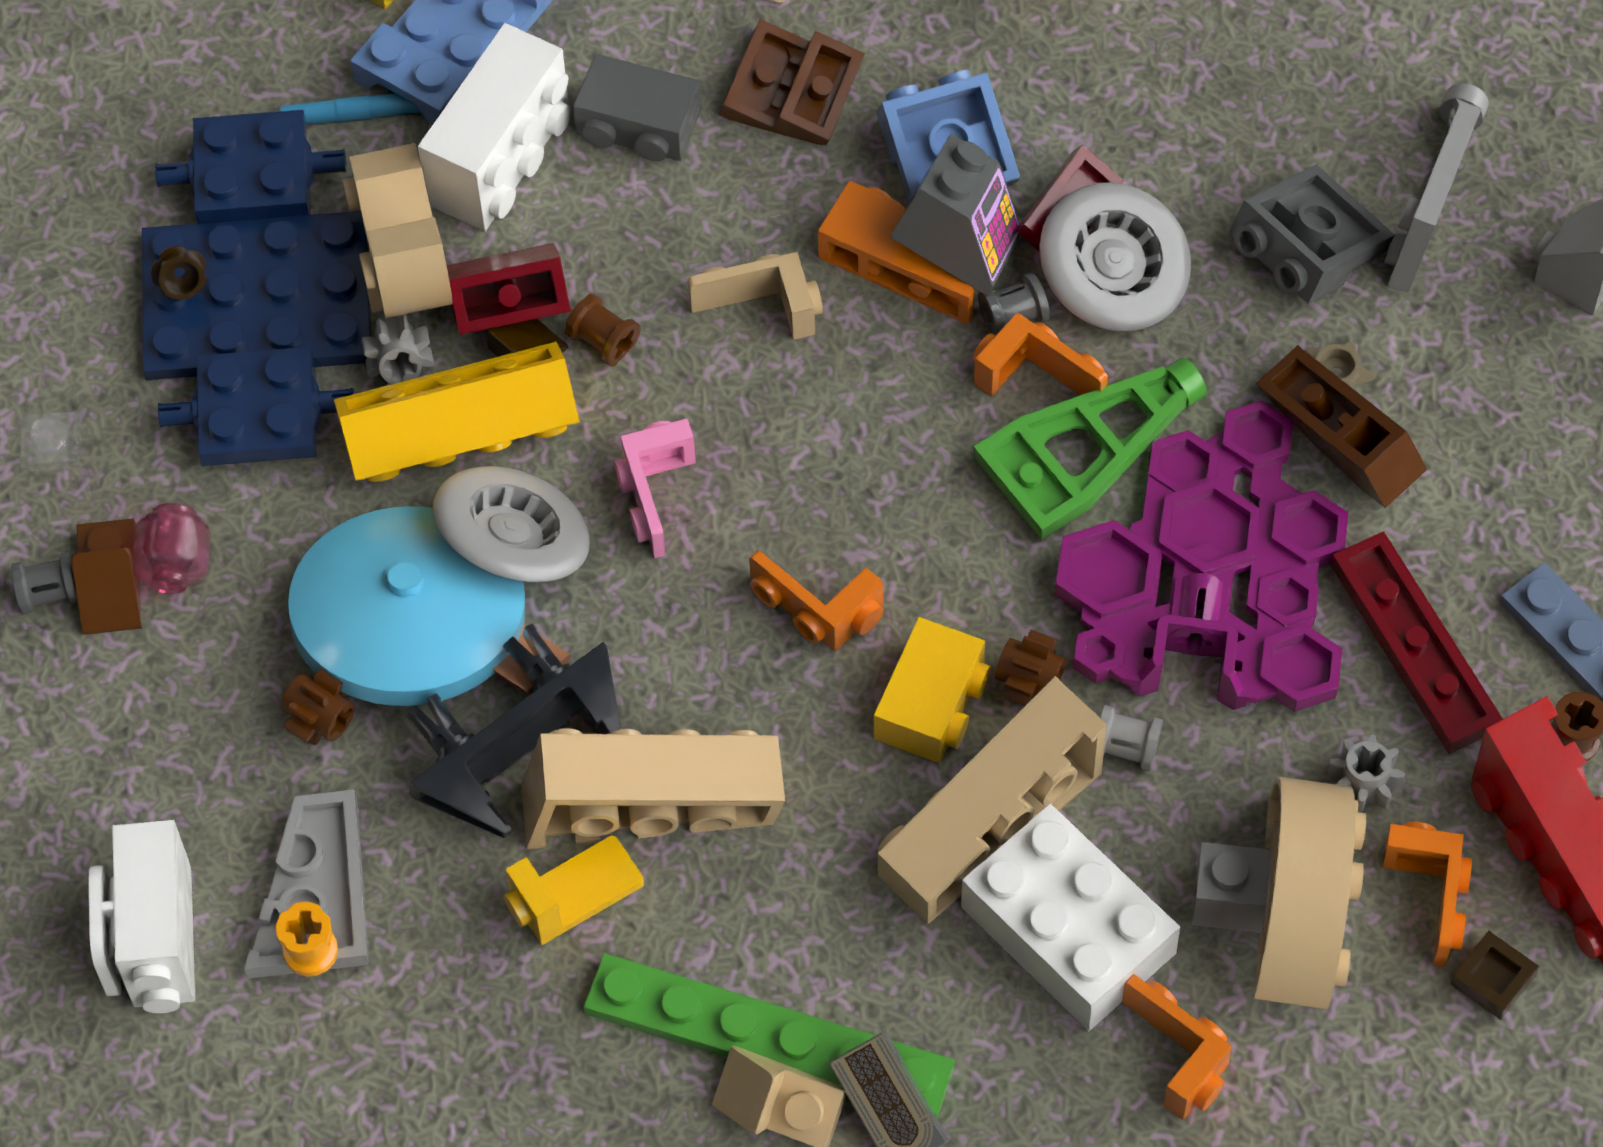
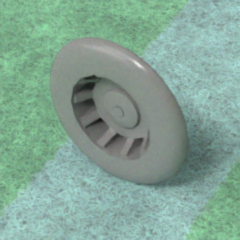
(1110, 261)
(511, 524)

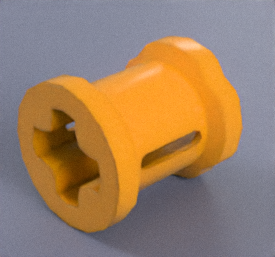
(292, 931)

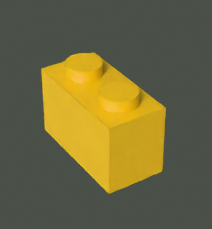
(930, 691)

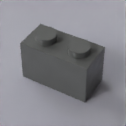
(637, 108)

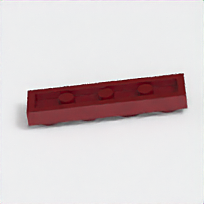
(1415, 641)

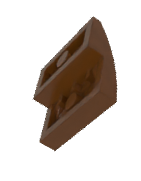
(792, 83)

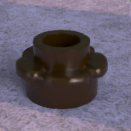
(184, 286)

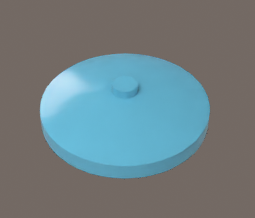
(400, 610)

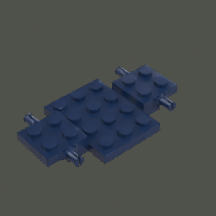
(276, 296)

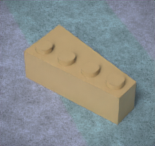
(1034, 761)
(649, 783)

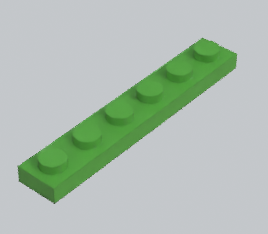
(720, 1018)

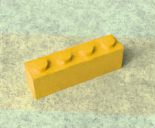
(457, 412)

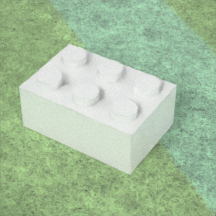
(496, 128)
(1069, 916)

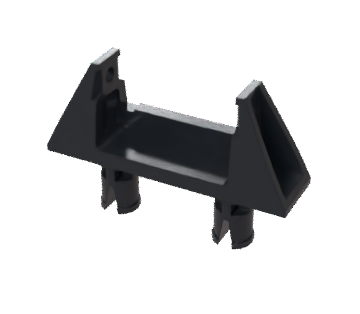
(471, 759)

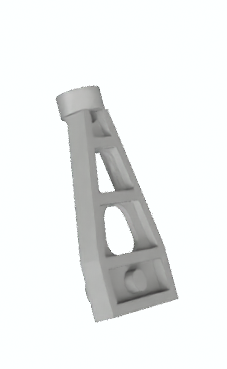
(1462, 112)

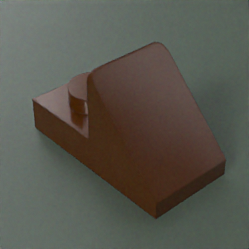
(107, 577)

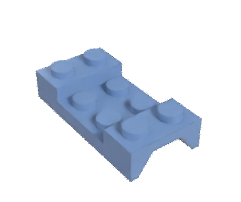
(437, 47)

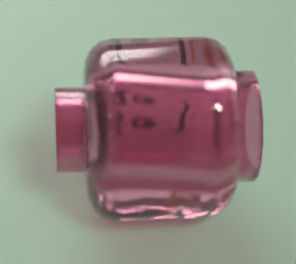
(171, 548)

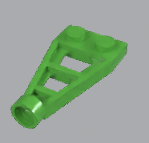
(1036, 480)

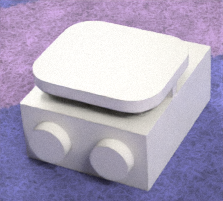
(144, 918)

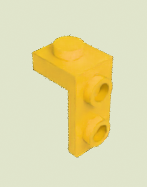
(571, 890)

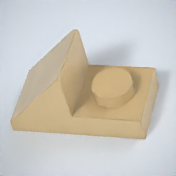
(778, 1098)

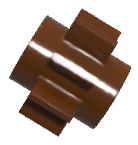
(1028, 666)
(316, 707)

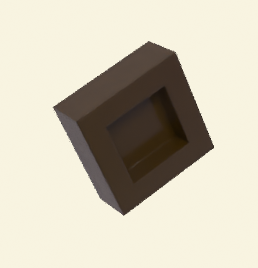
(1494, 975)

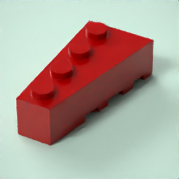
(1547, 813)

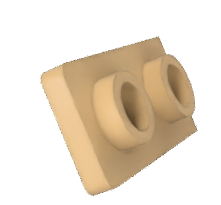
(758, 279)

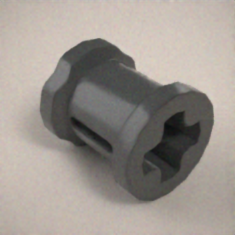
(1024, 297)
(44, 583)

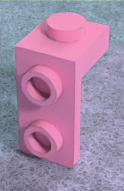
(645, 453)

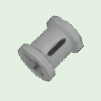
(1131, 737)

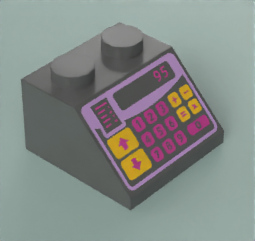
(962, 215)

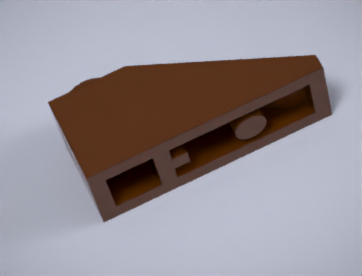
(1344, 426)

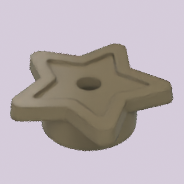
(1344, 358)

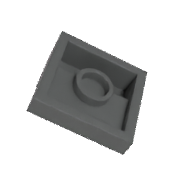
(1309, 233)

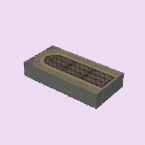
(887, 1095)

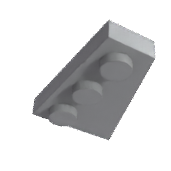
(317, 865)

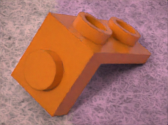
(1020, 340)
(852, 610)
(1425, 850)
(1199, 1078)

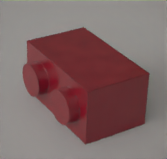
(508, 288)

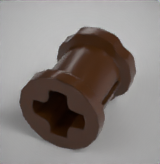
(602, 329)
(1583, 710)

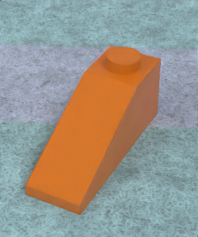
(859, 241)

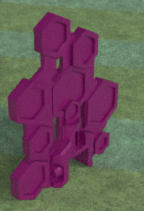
(1208, 538)

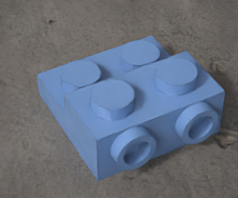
(920, 123)

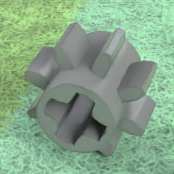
(397, 350)
(1368, 758)

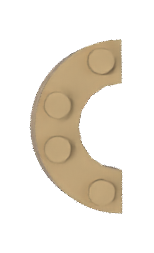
(406, 254)
(1309, 888)

